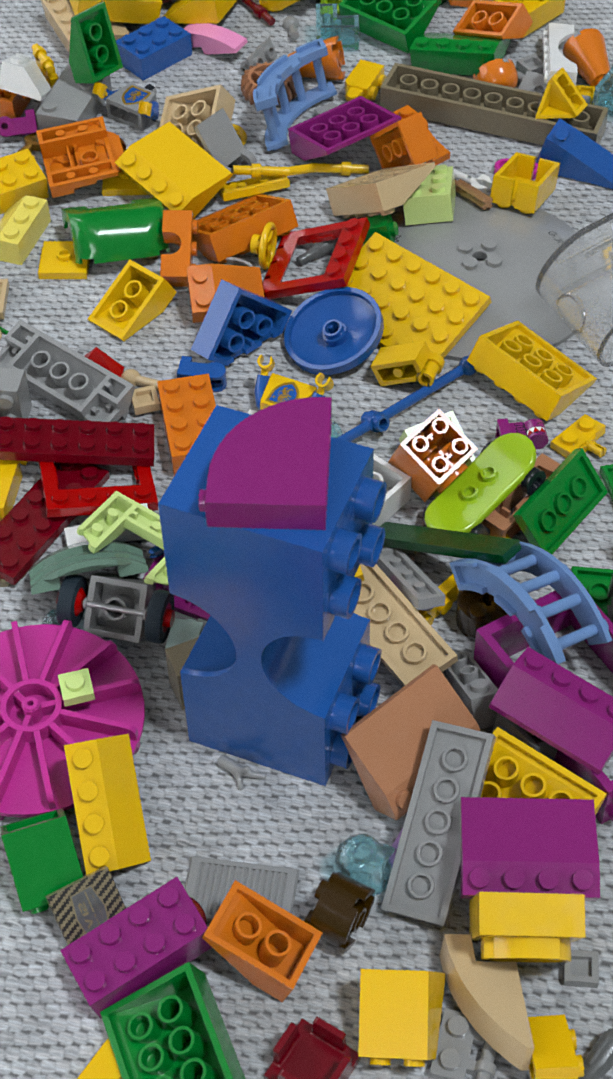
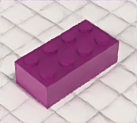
(137, 946)

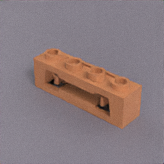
(499, 520)

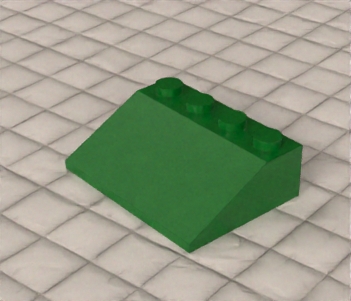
(392, 20)
(455, 52)
(171, 1030)

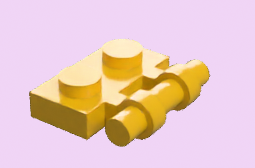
(45, 64)

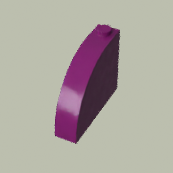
(273, 469)

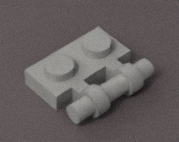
(455, 1047)

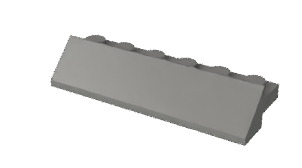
(66, 375)

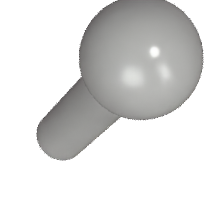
(291, 23)

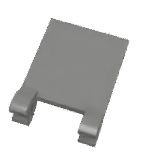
(223, 141)

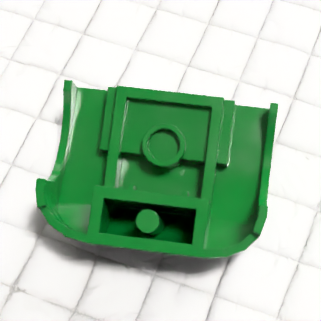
(116, 231)

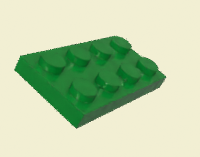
(561, 502)

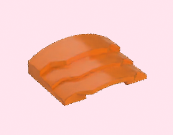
(79, 154)

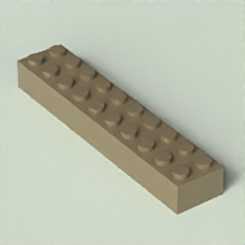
(480, 105)

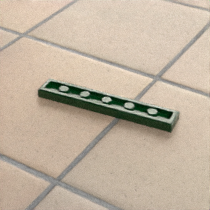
(450, 543)

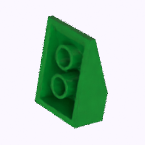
(93, 46)

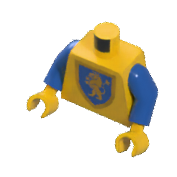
(277, 388)

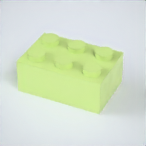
(433, 198)

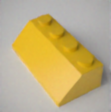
(107, 803)

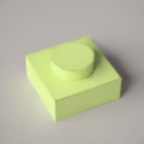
(76, 687)

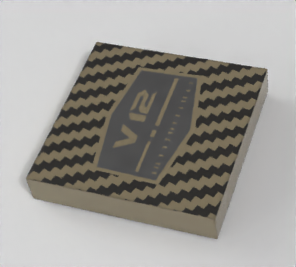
(85, 904)

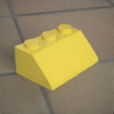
(22, 228)

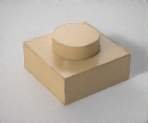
(145, 400)

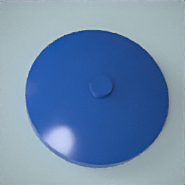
(334, 331)

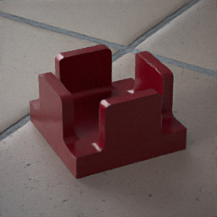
(312, 1053)

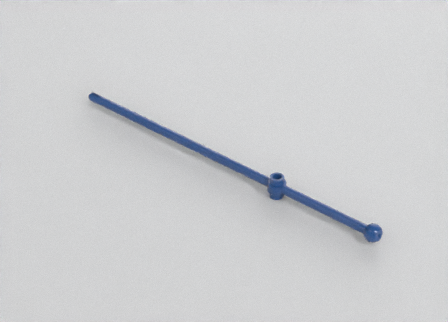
(379, 421)

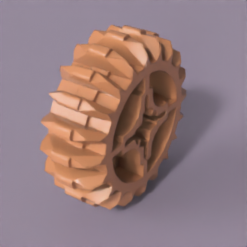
(250, 78)

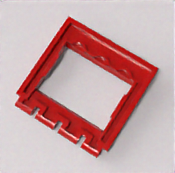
(340, 266)
(87, 500)

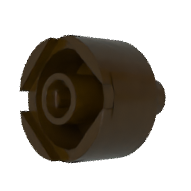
(476, 611)
(340, 909)

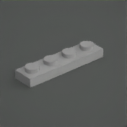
(410, 579)

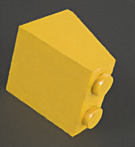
(400, 1015)

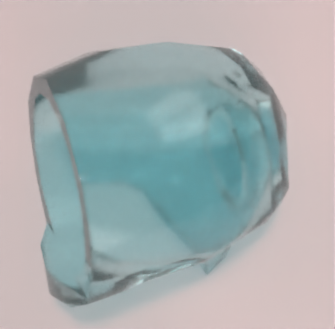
(365, 861)

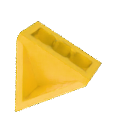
(560, 98)

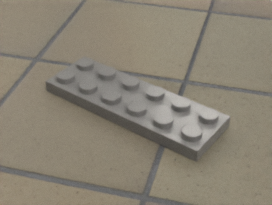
(430, 843)

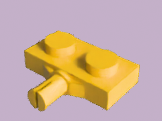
(580, 434)

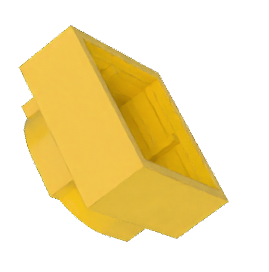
(526, 925)

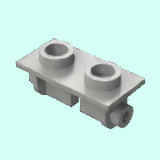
(263, 53)

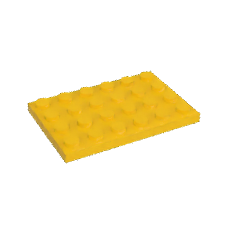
(416, 296)

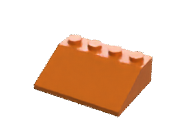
(231, 228)

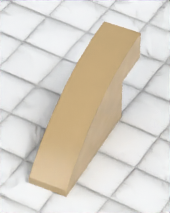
(489, 998)

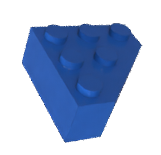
(238, 323)

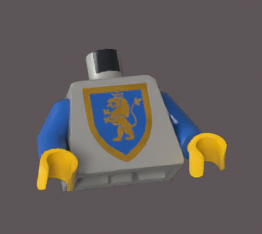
(130, 104)

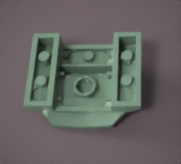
(79, 559)

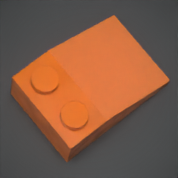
(205, 279)
(261, 940)

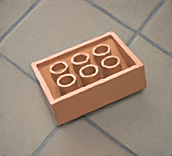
(393, 736)

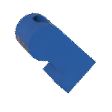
(216, 372)

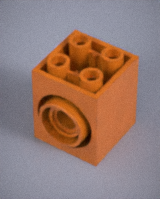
(433, 455)

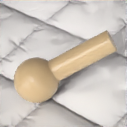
(136, 379)

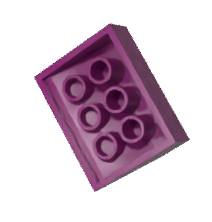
(338, 128)
(529, 846)

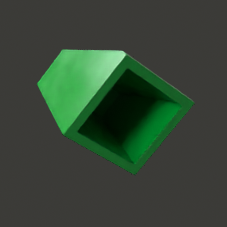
(40, 857)

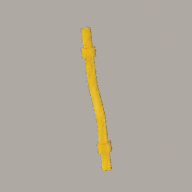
(257, 170)

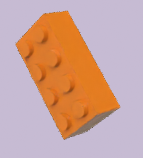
(185, 410)

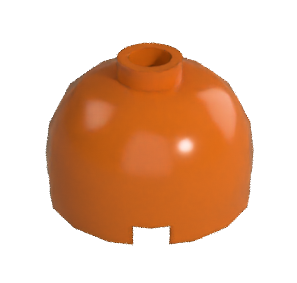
(498, 73)

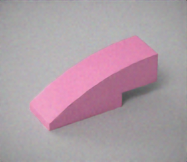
(215, 39)

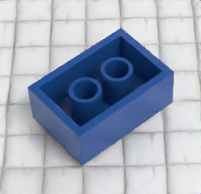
(154, 47)

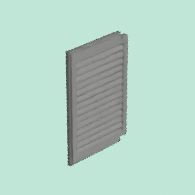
(212, 878)

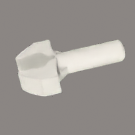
(481, 183)

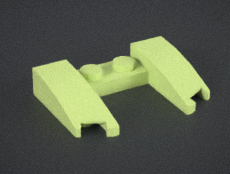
(114, 518)

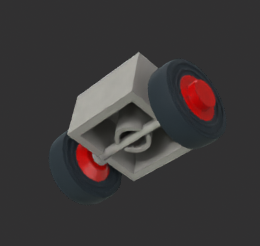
(117, 607)

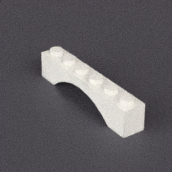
(553, 57)

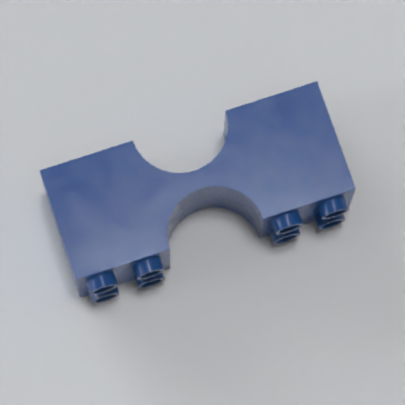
(282, 649)

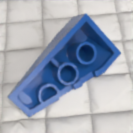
(578, 156)

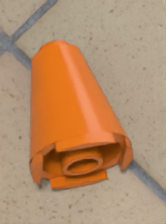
(589, 54)
(331, 63)

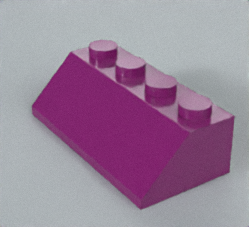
(558, 709)

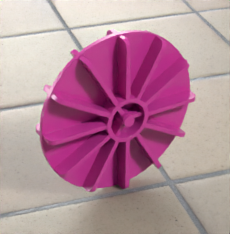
(38, 723)

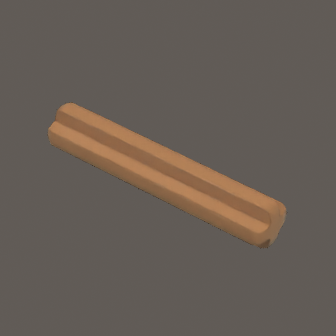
(473, 194)

